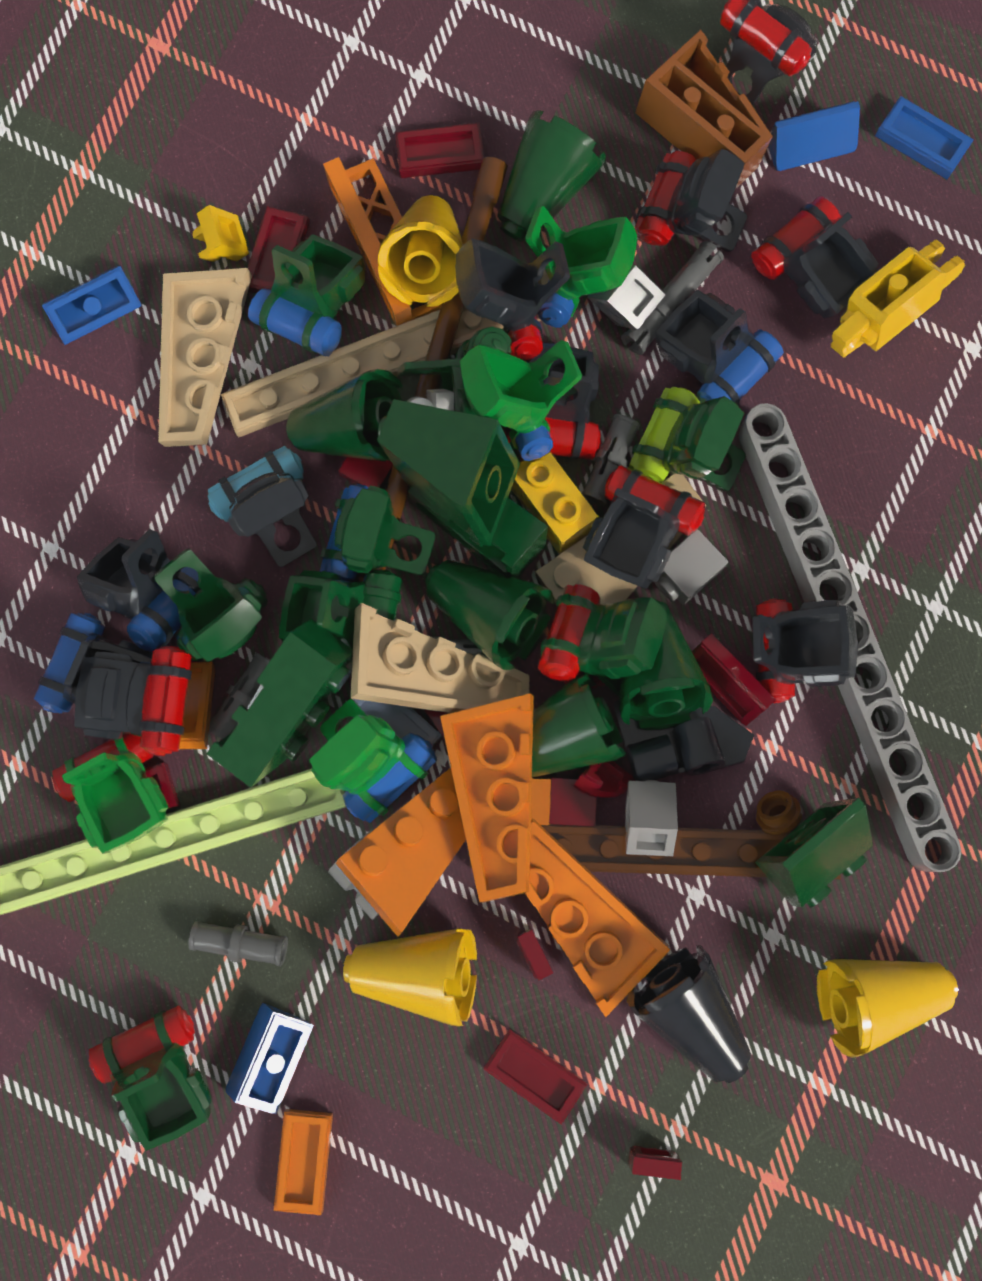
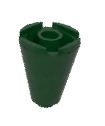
(547, 172)
(346, 417)
(492, 609)
(670, 689)
(573, 730)

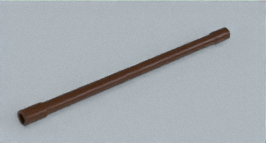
(484, 199)

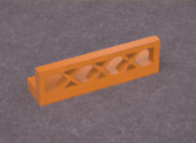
(359, 224)

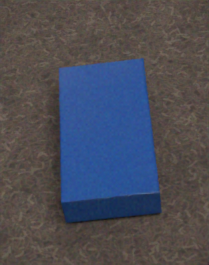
(924, 137)

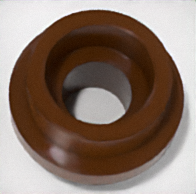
(778, 812)

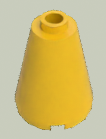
(421, 253)
(418, 974)
(881, 999)

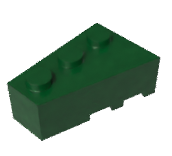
(515, 542)
(285, 704)

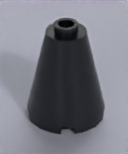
(693, 1014)

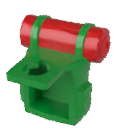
(112, 793)

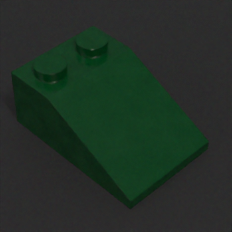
(819, 851)

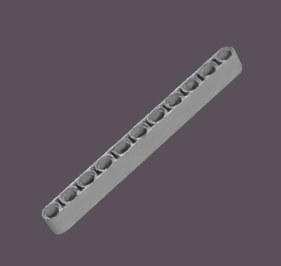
(859, 701)

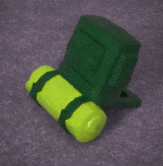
(690, 439)

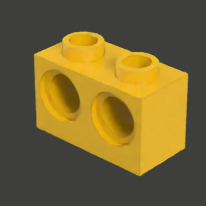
(554, 500)

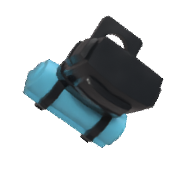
(262, 496)

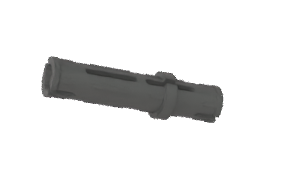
(676, 292)

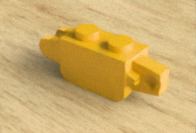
(894, 298)

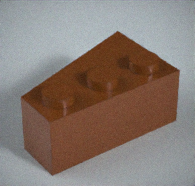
(701, 110)

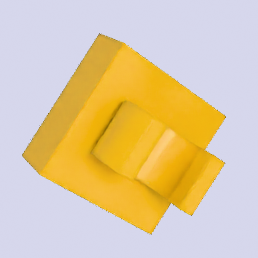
(221, 234)

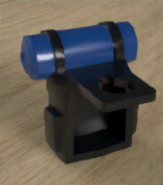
(717, 347)
(124, 583)
(78, 639)

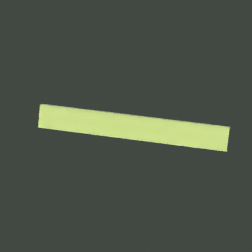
(181, 836)

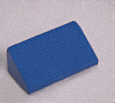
(815, 136)
(91, 304)
(268, 1059)

